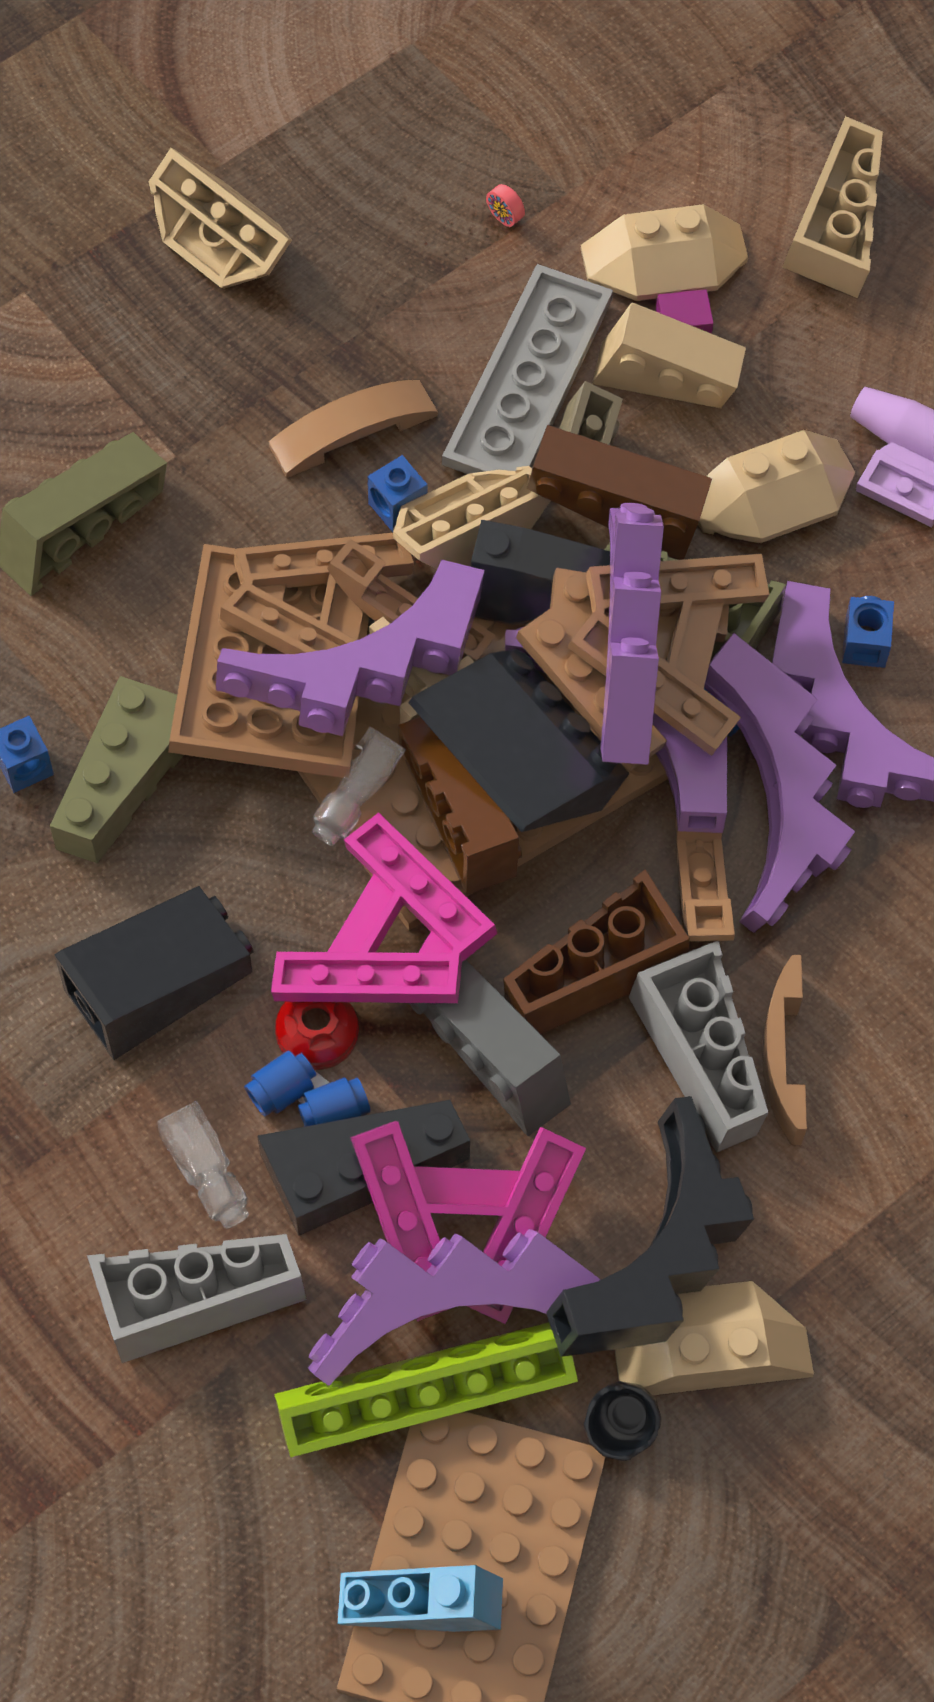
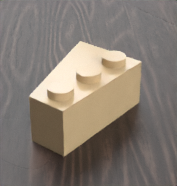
(668, 359)

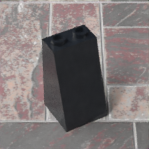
(153, 968)

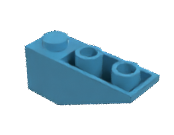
(422, 1599)

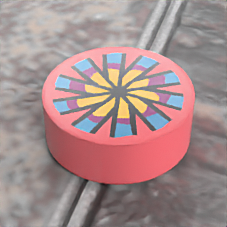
(505, 205)

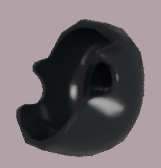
(622, 1420)

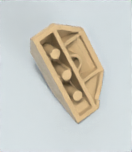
(213, 223)
(665, 252)
(777, 488)
(449, 518)
(726, 1340)

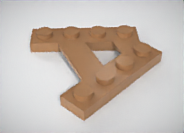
(270, 569)
(699, 592)
(581, 683)

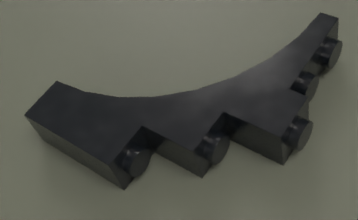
(642, 1299)

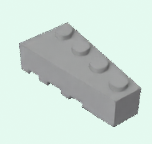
(702, 1041)
(193, 1290)

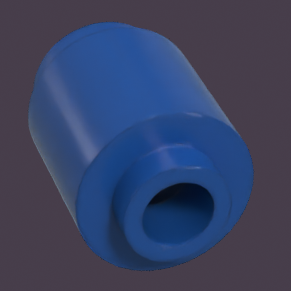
(280, 1083)
(334, 1102)

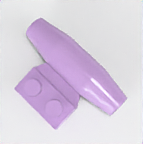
(904, 468)

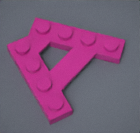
(353, 967)
(410, 1193)

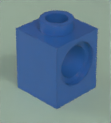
(393, 487)
(864, 646)
(23, 755)

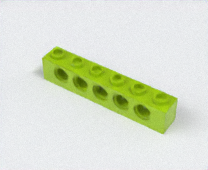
(422, 1389)

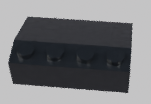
(520, 740)

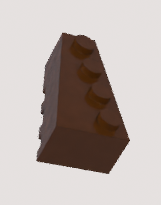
(598, 476)
(466, 818)
(597, 957)

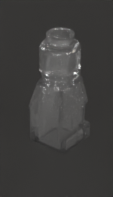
(367, 775)
(204, 1163)

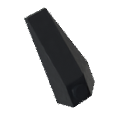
(521, 569)

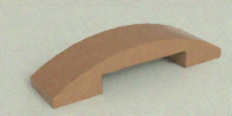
(349, 419)
(361, 579)
(703, 886)
(786, 1100)

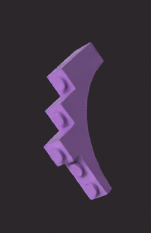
(632, 633)
(375, 667)
(773, 717)
(873, 755)
(693, 774)
(458, 1276)

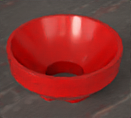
(321, 1047)

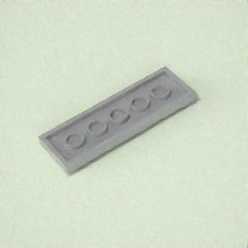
(528, 373)

